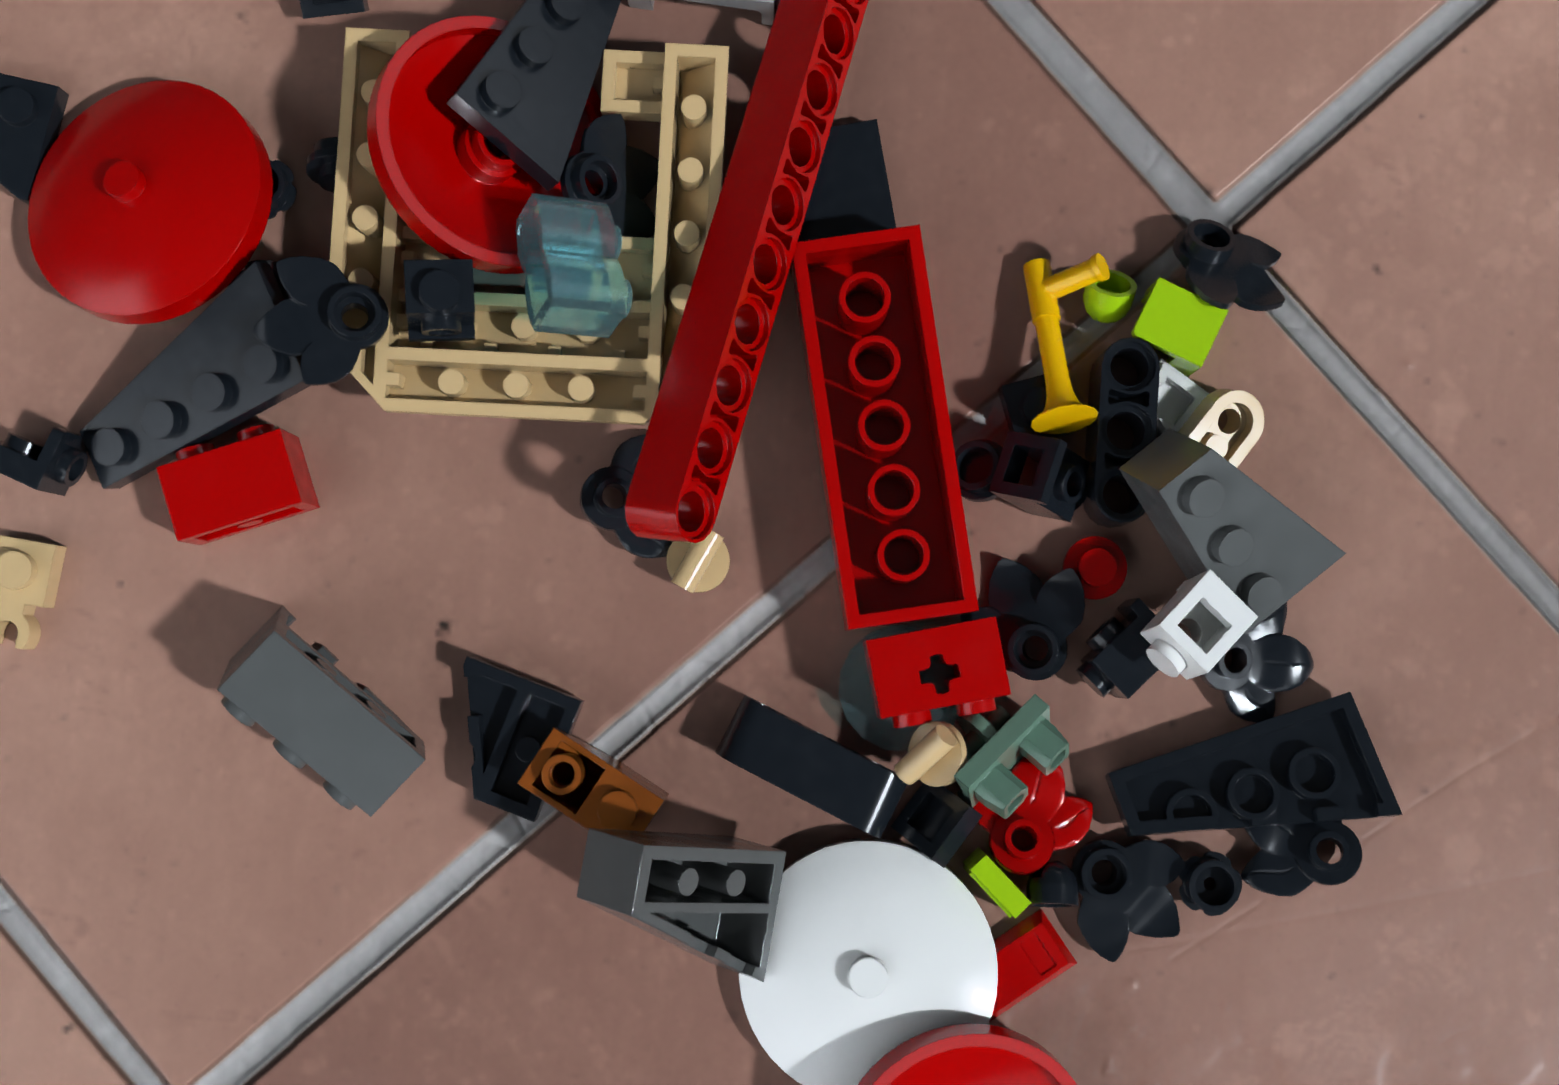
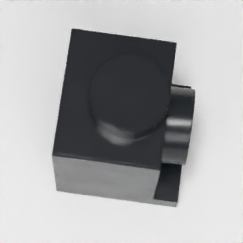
(439, 300)
(1058, 481)
(1119, 653)

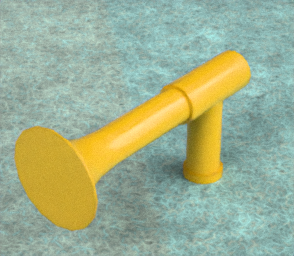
(1062, 408)

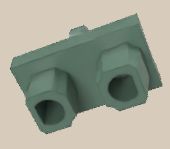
(1003, 744)

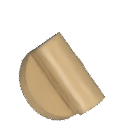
(698, 565)
(933, 755)

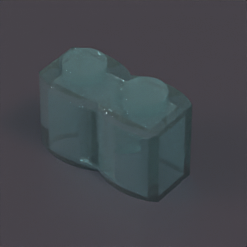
(572, 266)

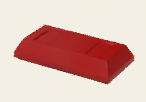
(1027, 960)

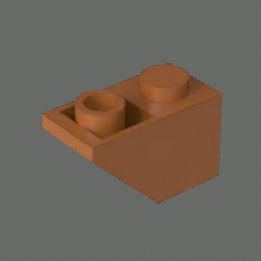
(591, 785)

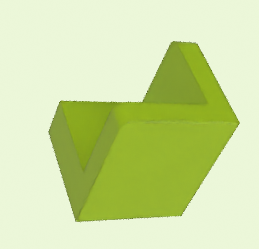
(1178, 325)

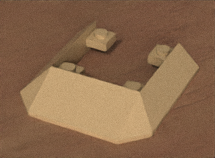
(509, 365)

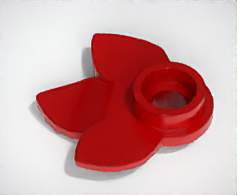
(1046, 814)

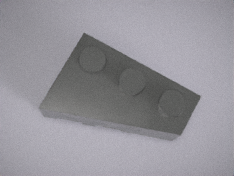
(1226, 523)
(320, 716)
(690, 890)

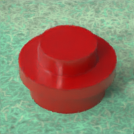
(1098, 564)

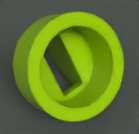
(1110, 299)

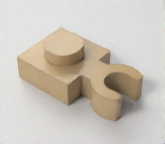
(27, 579)

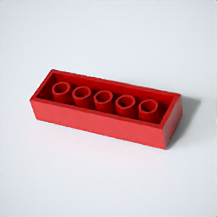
(883, 428)

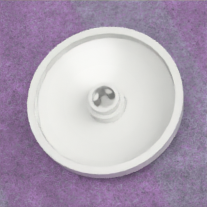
(866, 956)

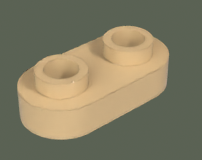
(1242, 429)

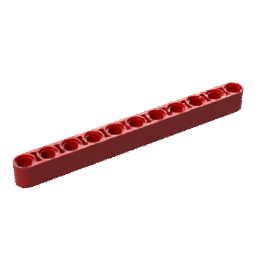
(742, 271)

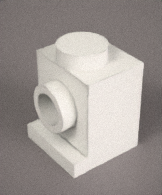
(1215, 624)

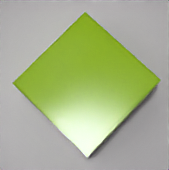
(996, 883)

